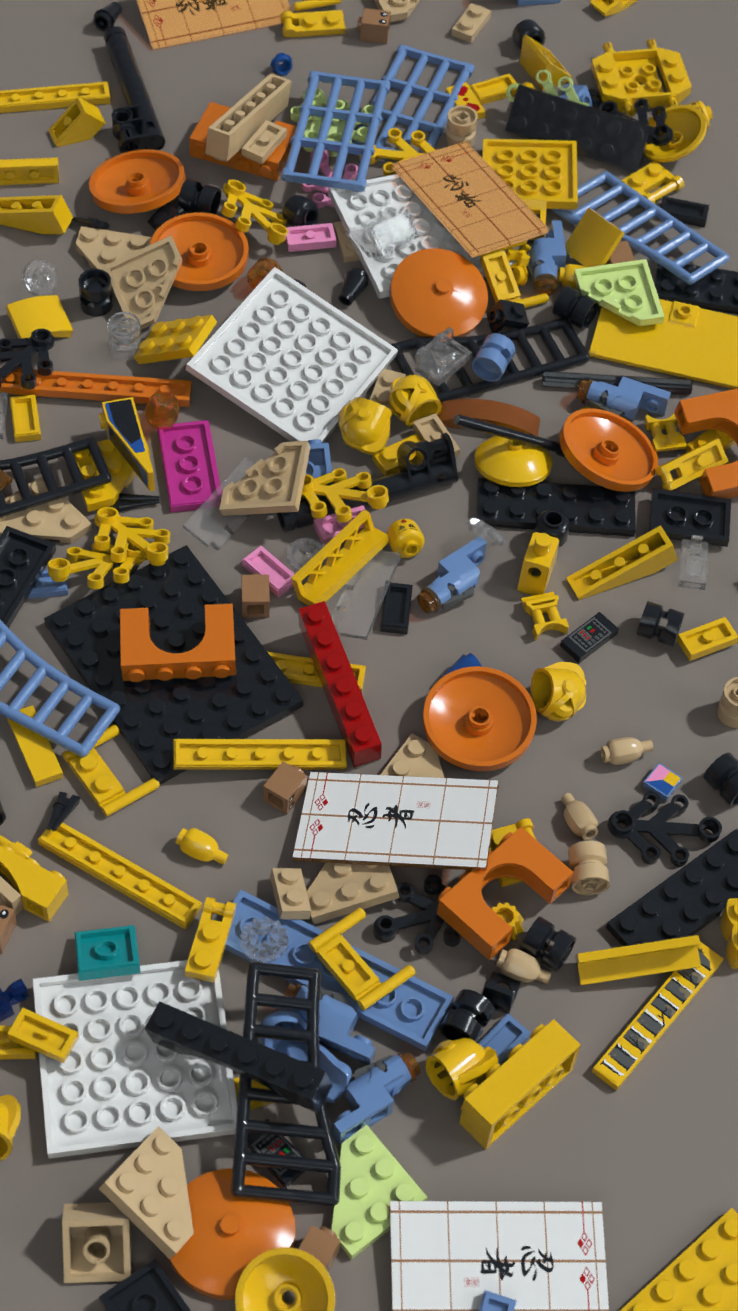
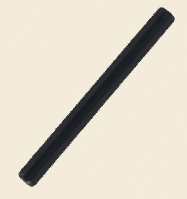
(574, 380)

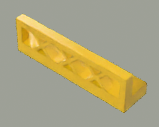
(29, 171)
(340, 564)
(638, 960)

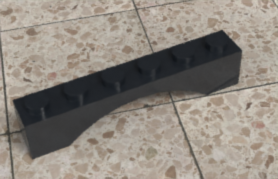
(277, 1071)

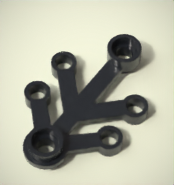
(660, 134)
(39, 341)
(660, 828)
(428, 914)

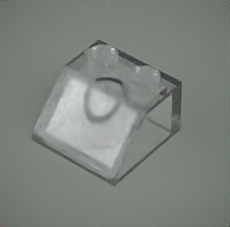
(384, 233)

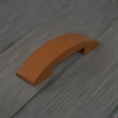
(491, 412)

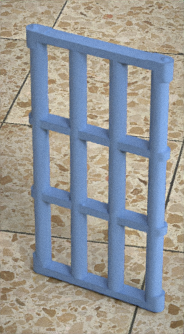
(428, 95)
(343, 147)

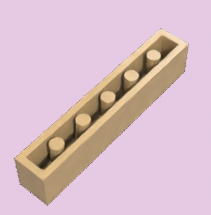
(243, 120)

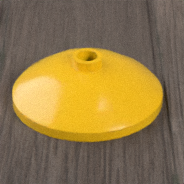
(688, 129)
(512, 462)
(283, 1270)

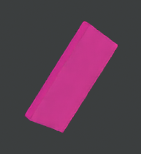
(188, 464)

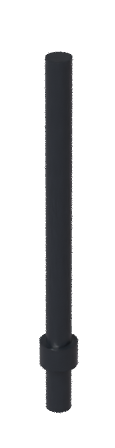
(508, 434)

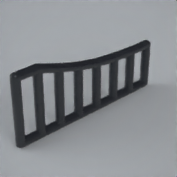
(514, 374)
(53, 493)
(247, 1093)

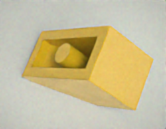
(76, 124)

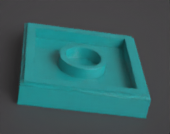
(107, 953)

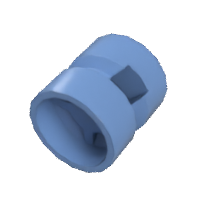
(493, 357)

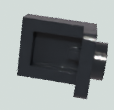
(164, 214)
(507, 314)

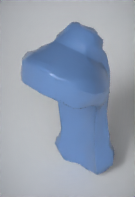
(337, 1071)

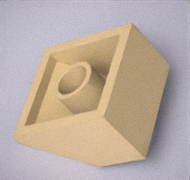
(95, 1243)

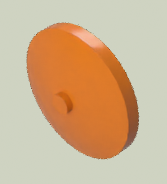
(137, 181)
(210, 250)
(438, 292)
(608, 450)
(479, 718)
(229, 1233)

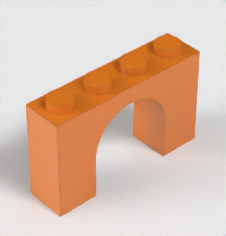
(269, 169)
(719, 413)
(145, 661)
(516, 857)

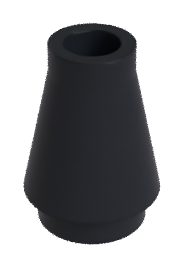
(107, 16)
(353, 285)

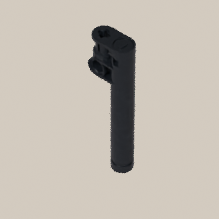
(137, 122)
(429, 469)

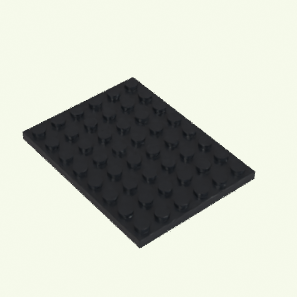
(178, 708)

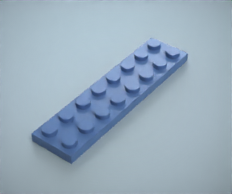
(407, 1012)

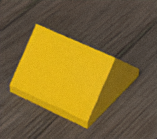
(536, 58)

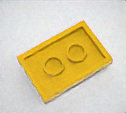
(175, 339)

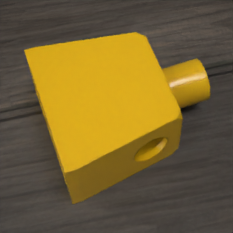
(541, 555)

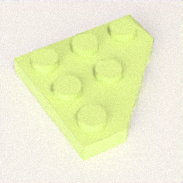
(623, 289)
(367, 1186)

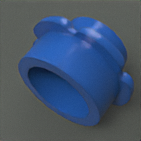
(286, 65)

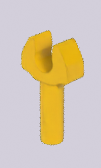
(519, 255)

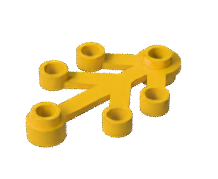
(406, 152)
(235, 191)
(376, 496)
(109, 519)
(60, 568)

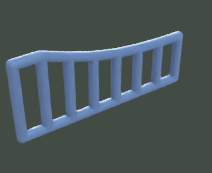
(651, 211)
(64, 684)

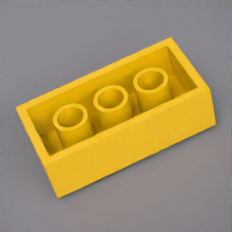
(518, 1083)

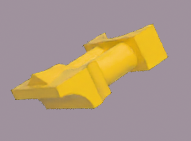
(662, 442)
(540, 604)

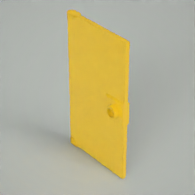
(686, 345)

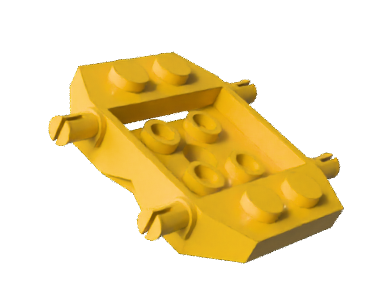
(620, 71)

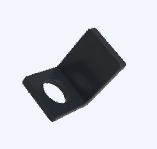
(499, 996)

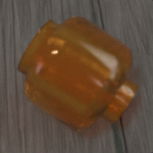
(260, 271)
(162, 410)

